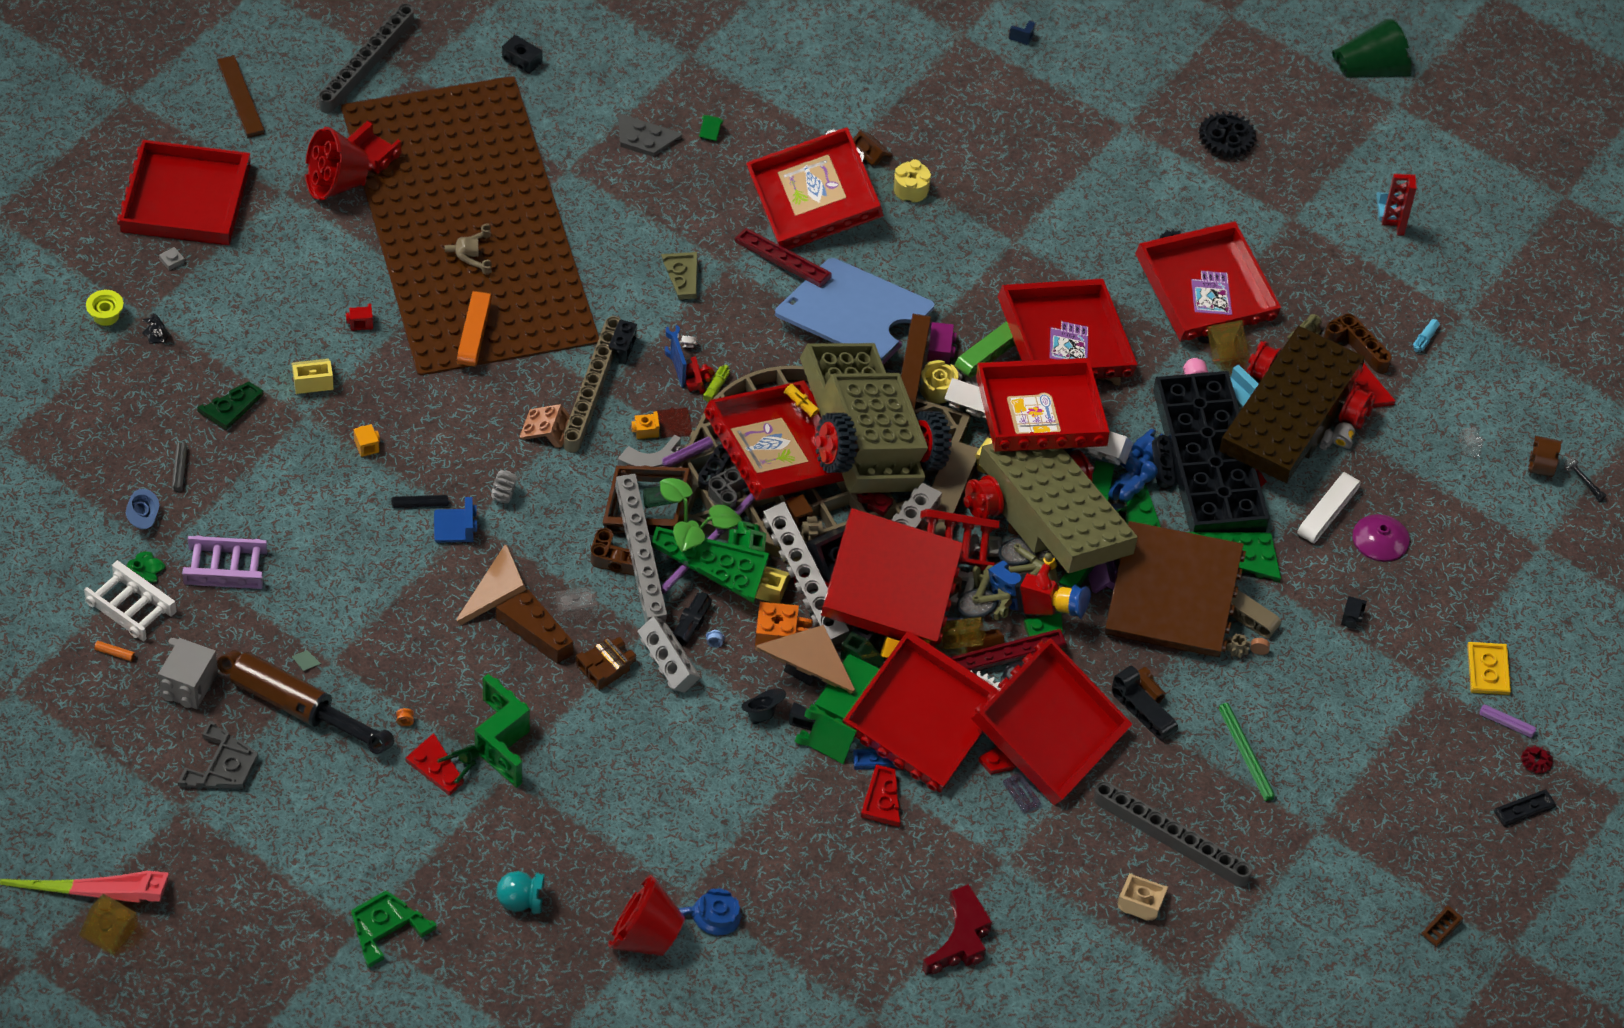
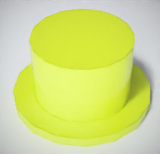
(105, 307)

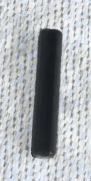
(419, 501)

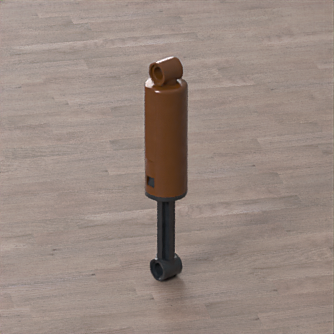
(296, 697)

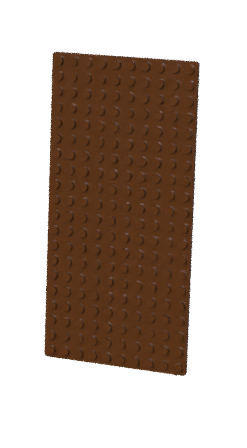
(465, 166)

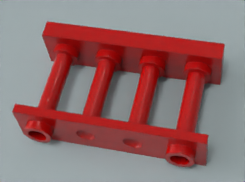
(968, 522)

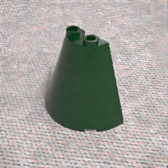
(1376, 53)

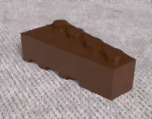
(534, 623)

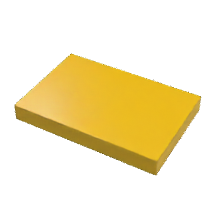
(1488, 668)

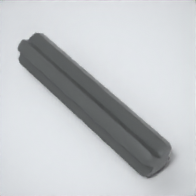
(179, 467)

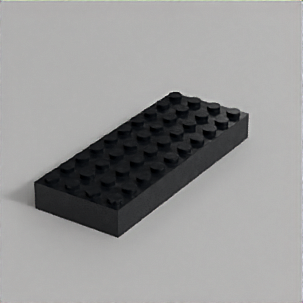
(1213, 487)

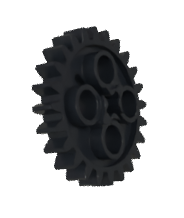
(1216, 128)

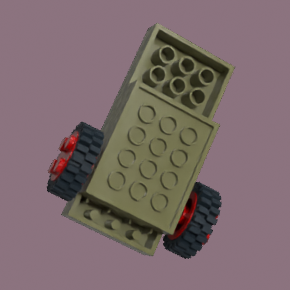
(870, 422)

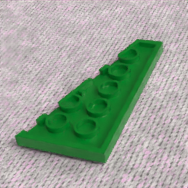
(727, 564)

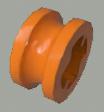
(405, 717)

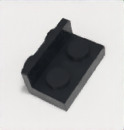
(623, 340)

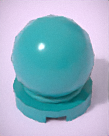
(519, 891)

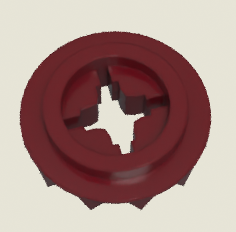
(1542, 765)

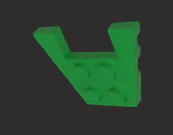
(380, 918)

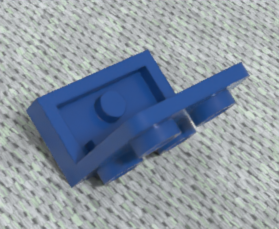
(455, 524)

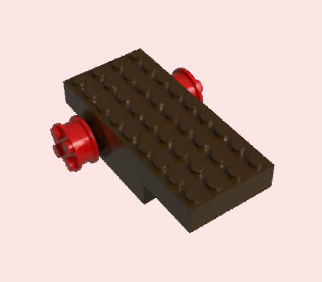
(1296, 402)

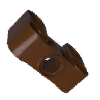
(610, 557)

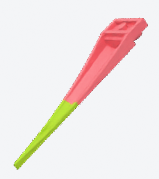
(127, 887)

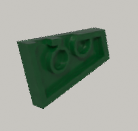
(231, 407)

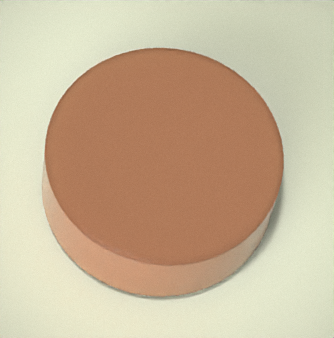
(1260, 646)

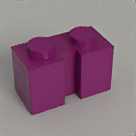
(941, 342)

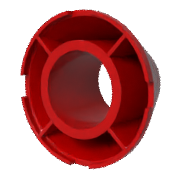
(648, 921)

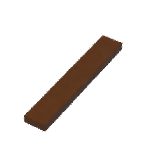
(240, 96)

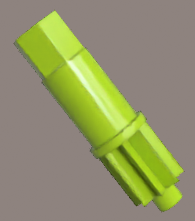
(715, 385)

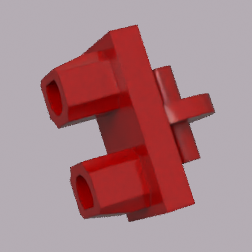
(705, 373)

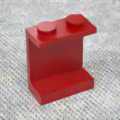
(377, 149)

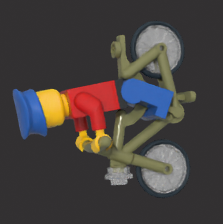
(1025, 592)

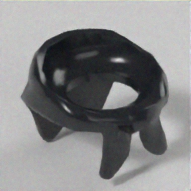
(156, 330)

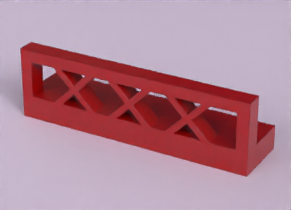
(1404, 201)

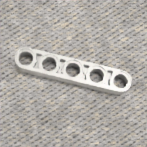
(1328, 507)

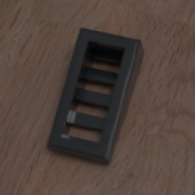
(797, 717)

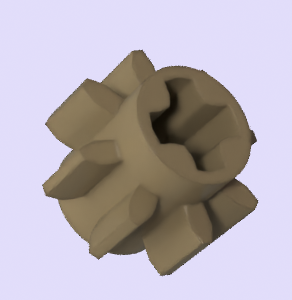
(812, 528)
(1237, 645)

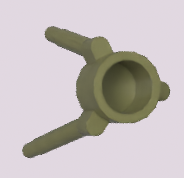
(1312, 323)

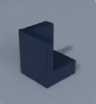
(1022, 35)

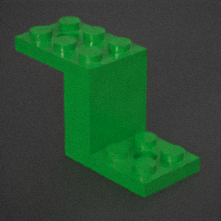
(502, 730)

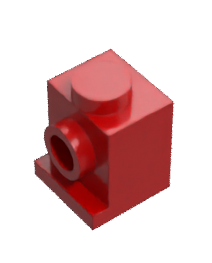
(360, 318)

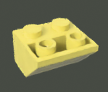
(312, 376)
(773, 585)

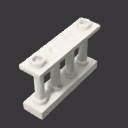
(134, 584)

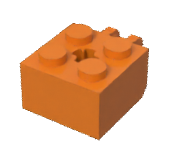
(778, 621)

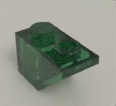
(862, 649)

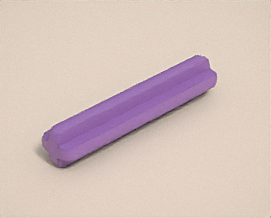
(687, 452)
(1507, 720)

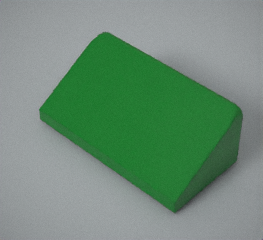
(1073, 578)

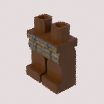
(605, 662)

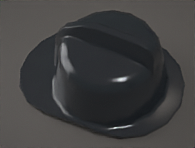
(764, 705)

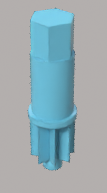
(1424, 338)

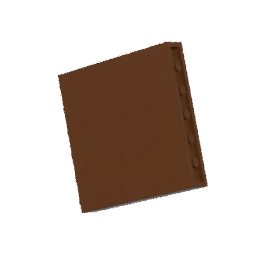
(1176, 590)

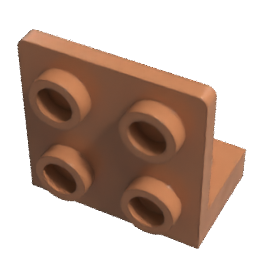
(547, 422)

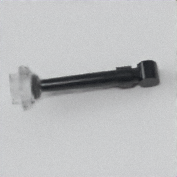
(1571, 464)

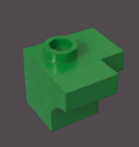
(747, 536)

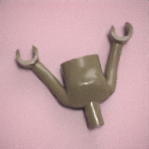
(468, 247)

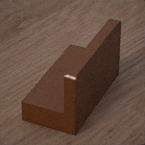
(871, 147)

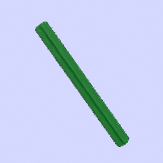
(1246, 752)

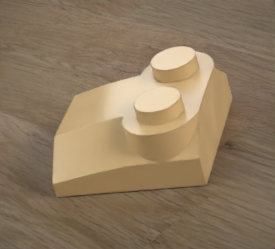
(1141, 897)

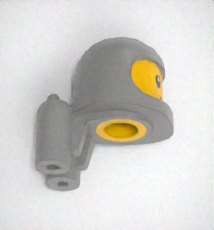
(1340, 436)

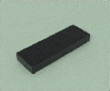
(1524, 808)

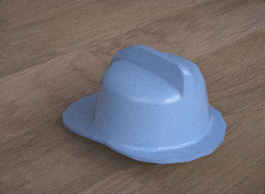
(142, 508)

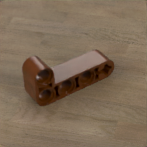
(1361, 340)

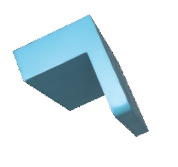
(1242, 384)

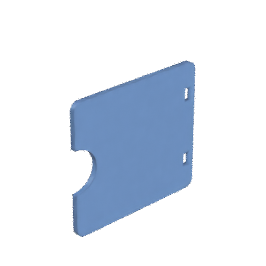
(852, 307)

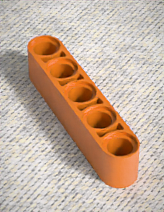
(474, 328)

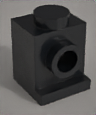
(1353, 612)

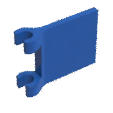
(676, 354)

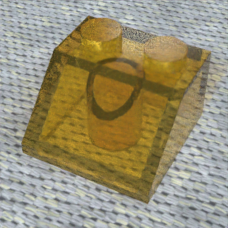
(109, 924)

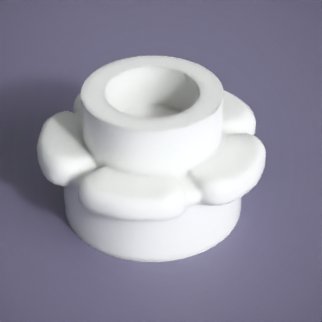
(689, 341)

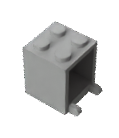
(187, 673)

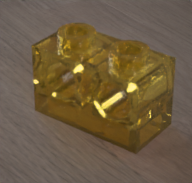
(963, 633)

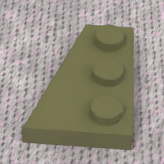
(683, 273)

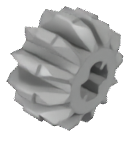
(504, 486)

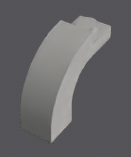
(635, 458)

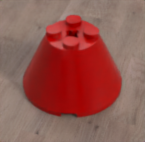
(334, 164)

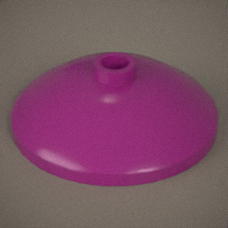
(1380, 544)

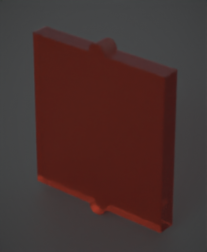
(674, 422)

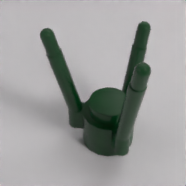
(466, 755)

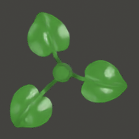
(689, 533)

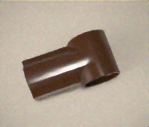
(1149, 685)

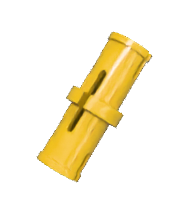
(801, 400)

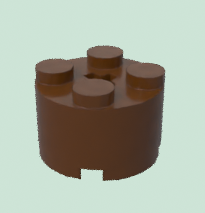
(1544, 456)

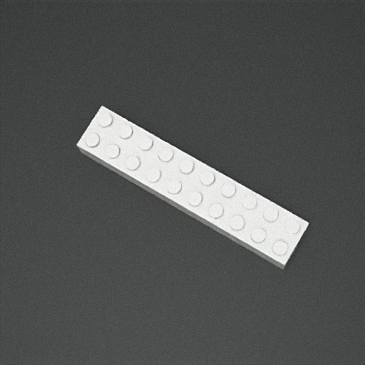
(967, 397)

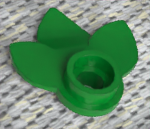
(146, 566)

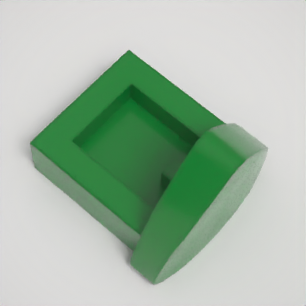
(710, 127)

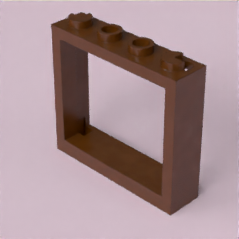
(645, 474)

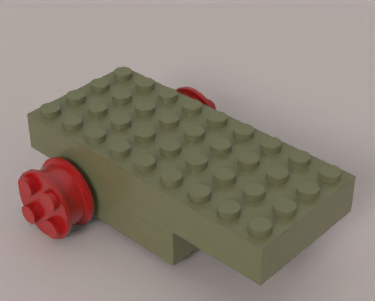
(1051, 505)

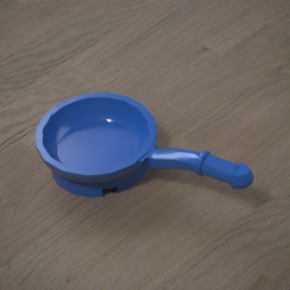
(715, 912)

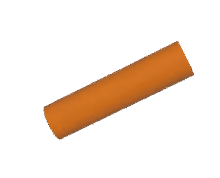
(114, 651)

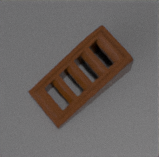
(1450, 913)

